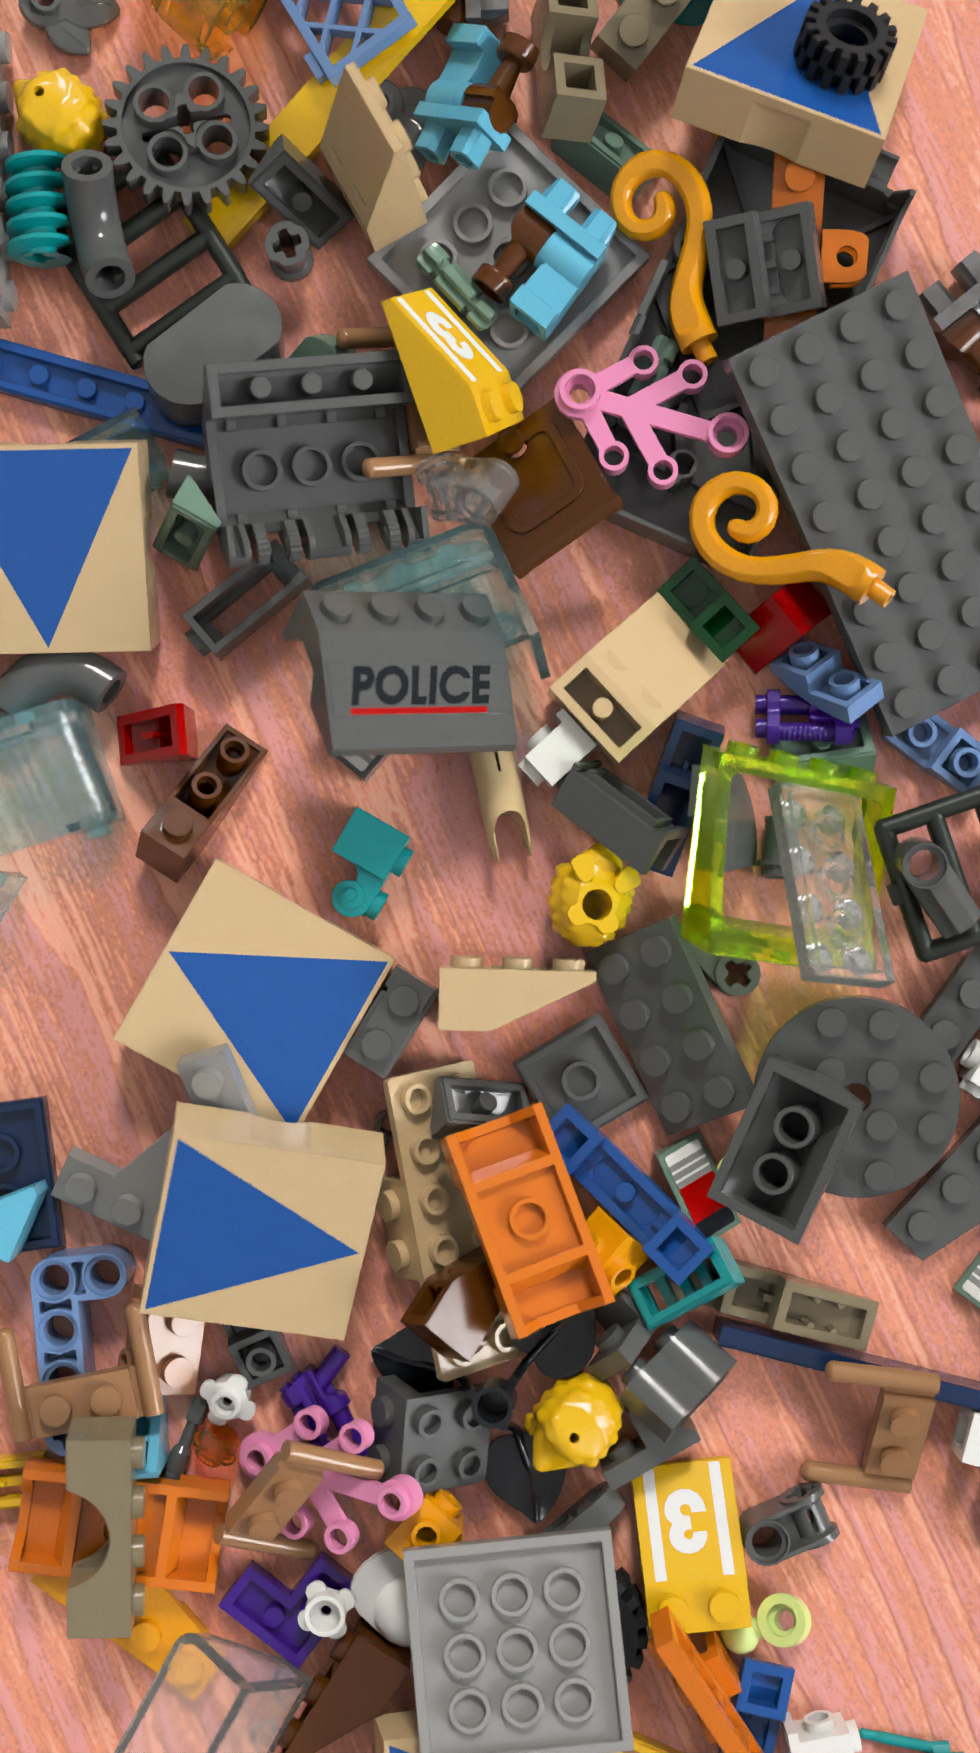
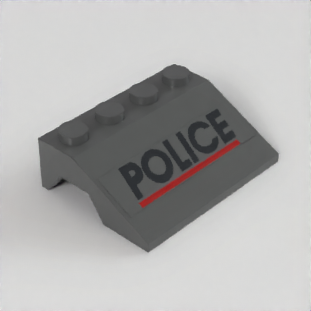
(405, 672)

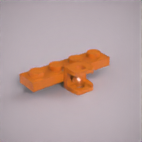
(798, 184)
(703, 1681)

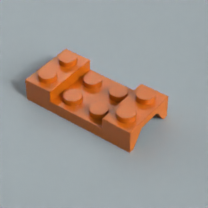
(527, 1220)
(65, 1528)

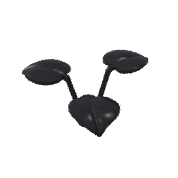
(558, 1352)

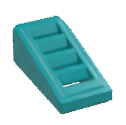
(729, 1279)

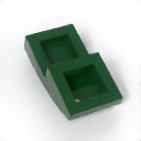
(708, 609)

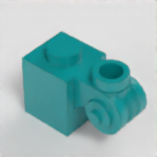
(376, 853)

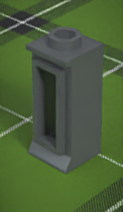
(200, 617)
(618, 816)

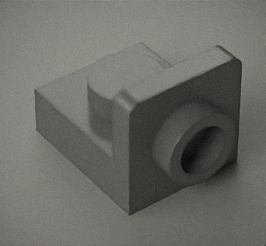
(623, 1338)

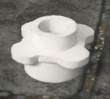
(233, 1387)
(322, 1624)

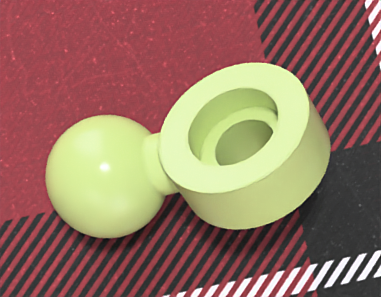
(768, 1625)

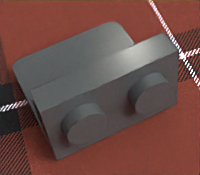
(428, 1435)

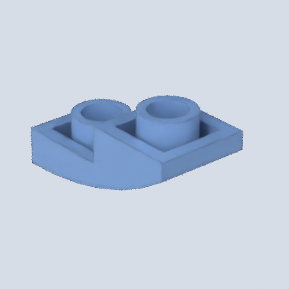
(820, 679)
(941, 751)

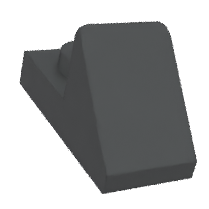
(634, 1457)

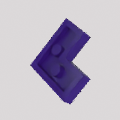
(272, 1608)

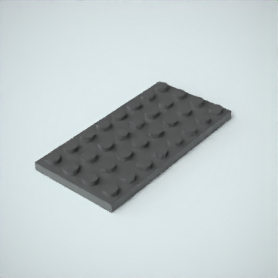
(885, 466)

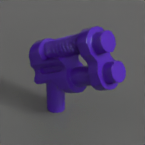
(819, 726)
(315, 1387)

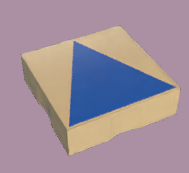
(751, 91)
(76, 548)
(264, 981)
(262, 1222)

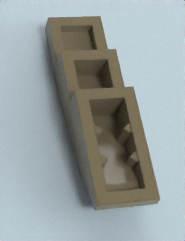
(795, 1305)

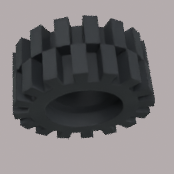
(845, 45)

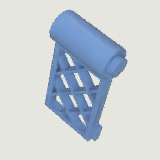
(367, 41)

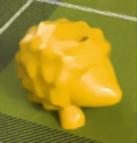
(59, 113)
(591, 896)
(574, 1423)

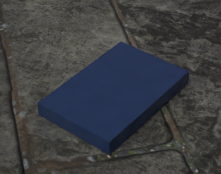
(28, 1158)

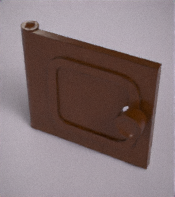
(558, 490)

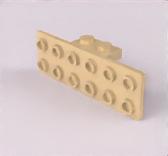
(425, 1211)

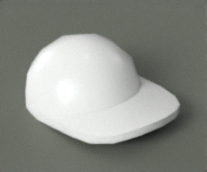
(382, 1596)

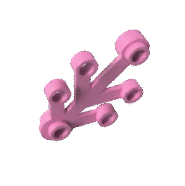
(642, 412)
(367, 1490)

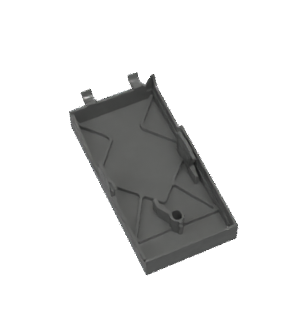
(737, 183)

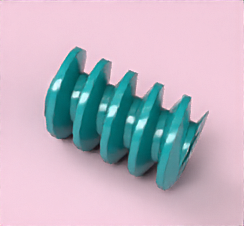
(33, 209)

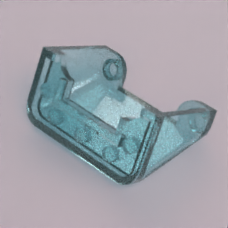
(54, 777)

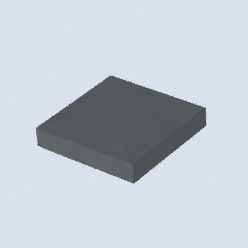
(584, 1070)

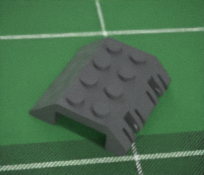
(290, 455)

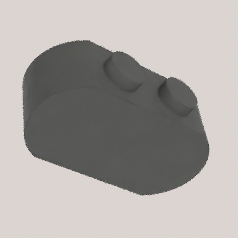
(227, 327)

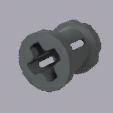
(284, 235)

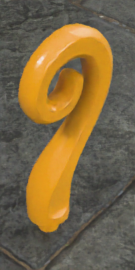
(687, 309)
(839, 568)

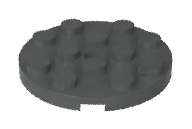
(909, 1082)

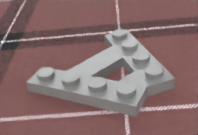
(133, 1193)

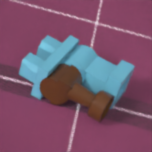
(471, 100)
(558, 248)

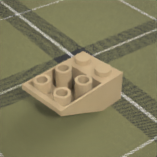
(372, 161)
(635, 678)
(492, 996)

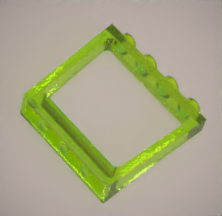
(703, 904)

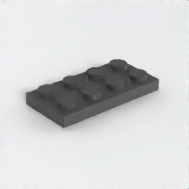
(672, 1026)

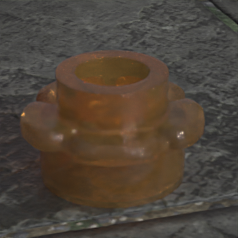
(216, 1444)

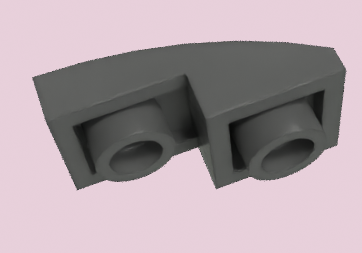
(258, 1353)

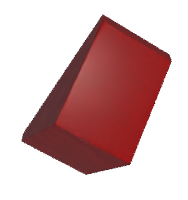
(782, 622)
(158, 735)

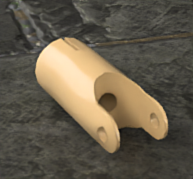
(499, 794)

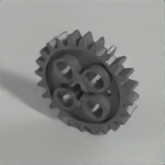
(174, 86)

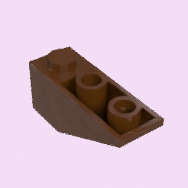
(199, 803)
(455, 1307)
(351, 1692)

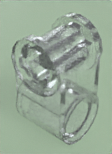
(469, 489)

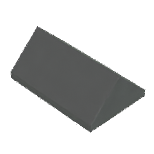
(786, 1148)

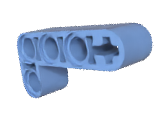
(73, 1303)

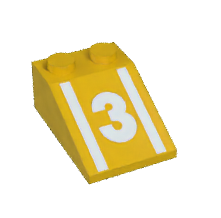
(451, 373)
(691, 1544)

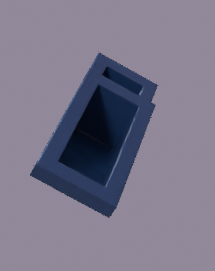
(672, 776)

